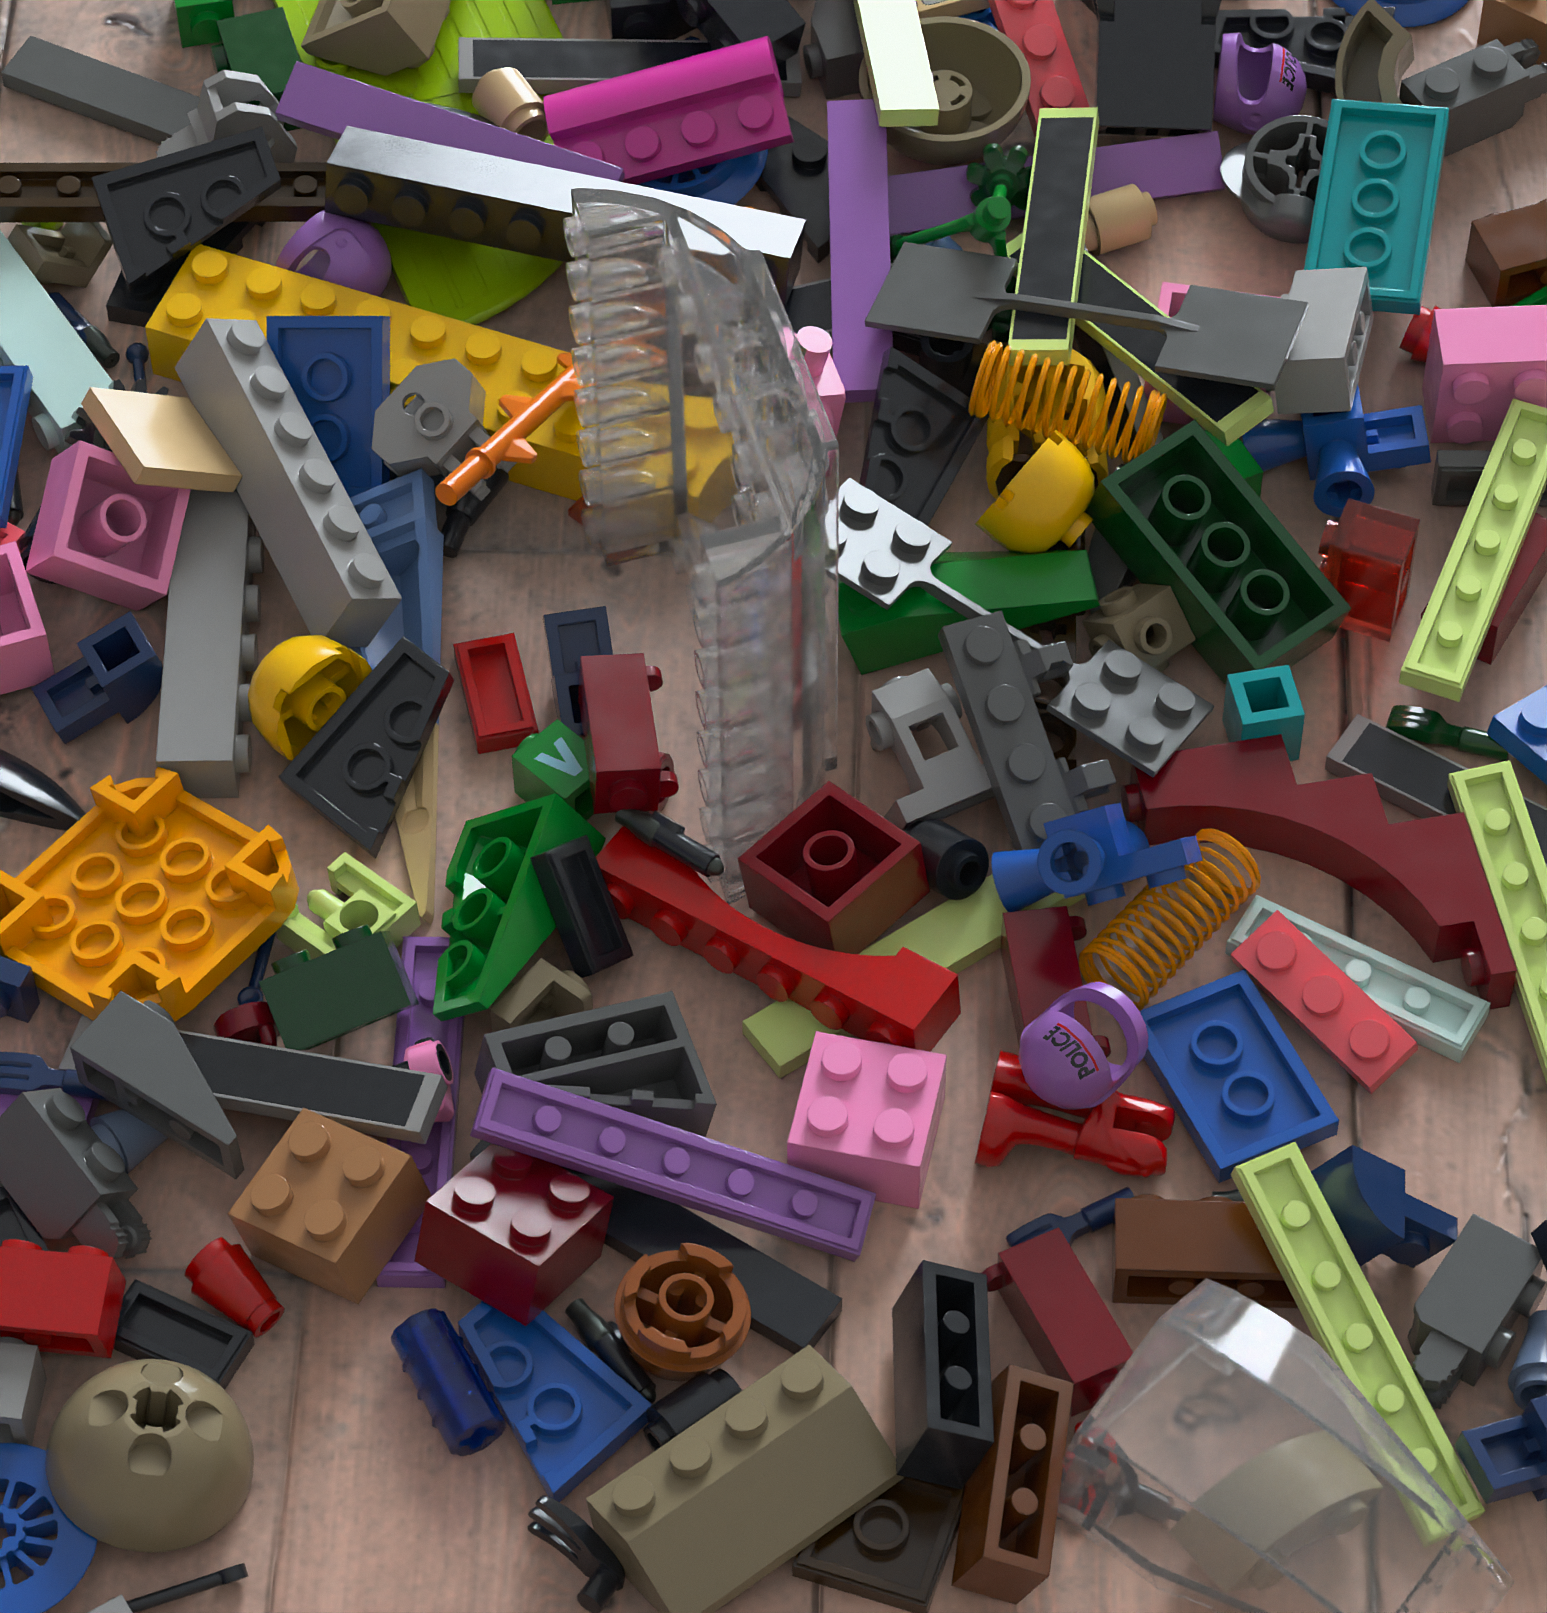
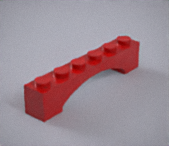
(875, 998)

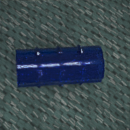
(448, 1382)

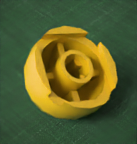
(1043, 500)
(301, 689)

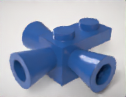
(1342, 449)
(1089, 856)

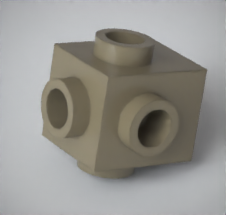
(1141, 621)

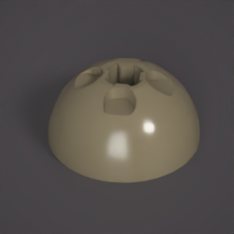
(979, 91)
(150, 1456)

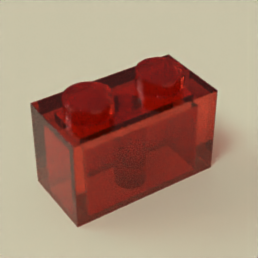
(1370, 565)

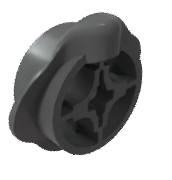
(1266, 175)

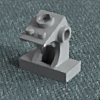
(943, 782)

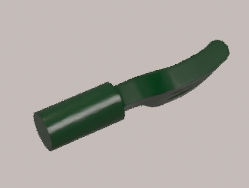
(1431, 728)

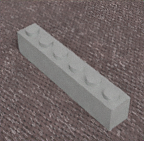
(288, 483)
(210, 646)

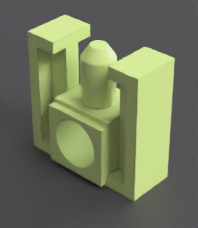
(370, 902)

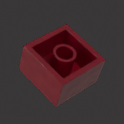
(834, 873)
(513, 1230)

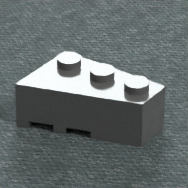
(617, 1054)

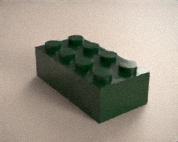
(1236, 571)

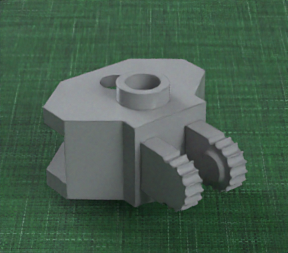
(224, 113)
(436, 425)

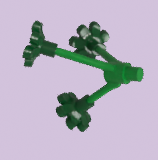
(1001, 185)

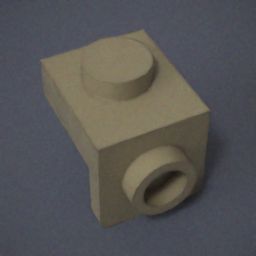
(62, 256)
(540, 996)

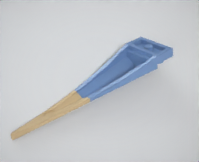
(405, 533)

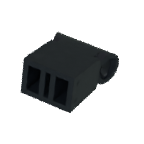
(1155, 66)

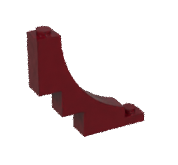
(1412, 869)

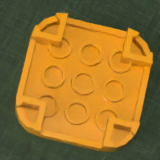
(146, 899)

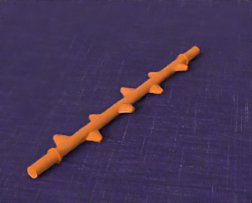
(509, 441)

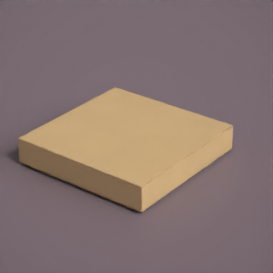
(161, 440)

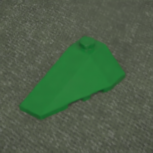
(1021, 585)
(498, 900)

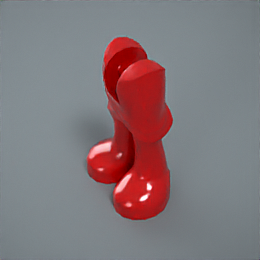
(1118, 1133)

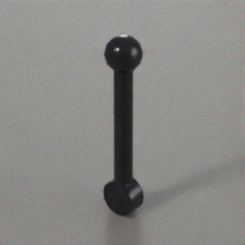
(188, 1588)

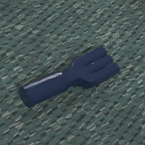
(30, 1073)
(1089, 1219)

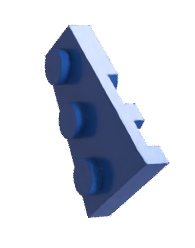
(553, 1394)

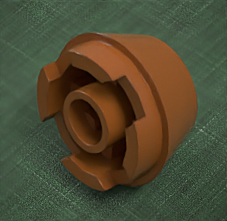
(682, 1312)

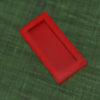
(495, 692)

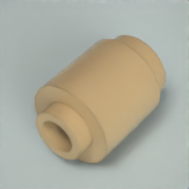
(511, 103)
(1119, 219)

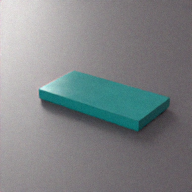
(1379, 197)

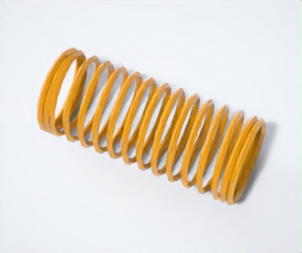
(991, 374)
(1212, 880)

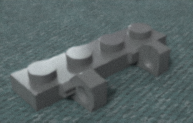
(998, 693)

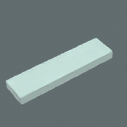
(1423, 1005)

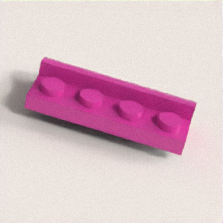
(676, 113)

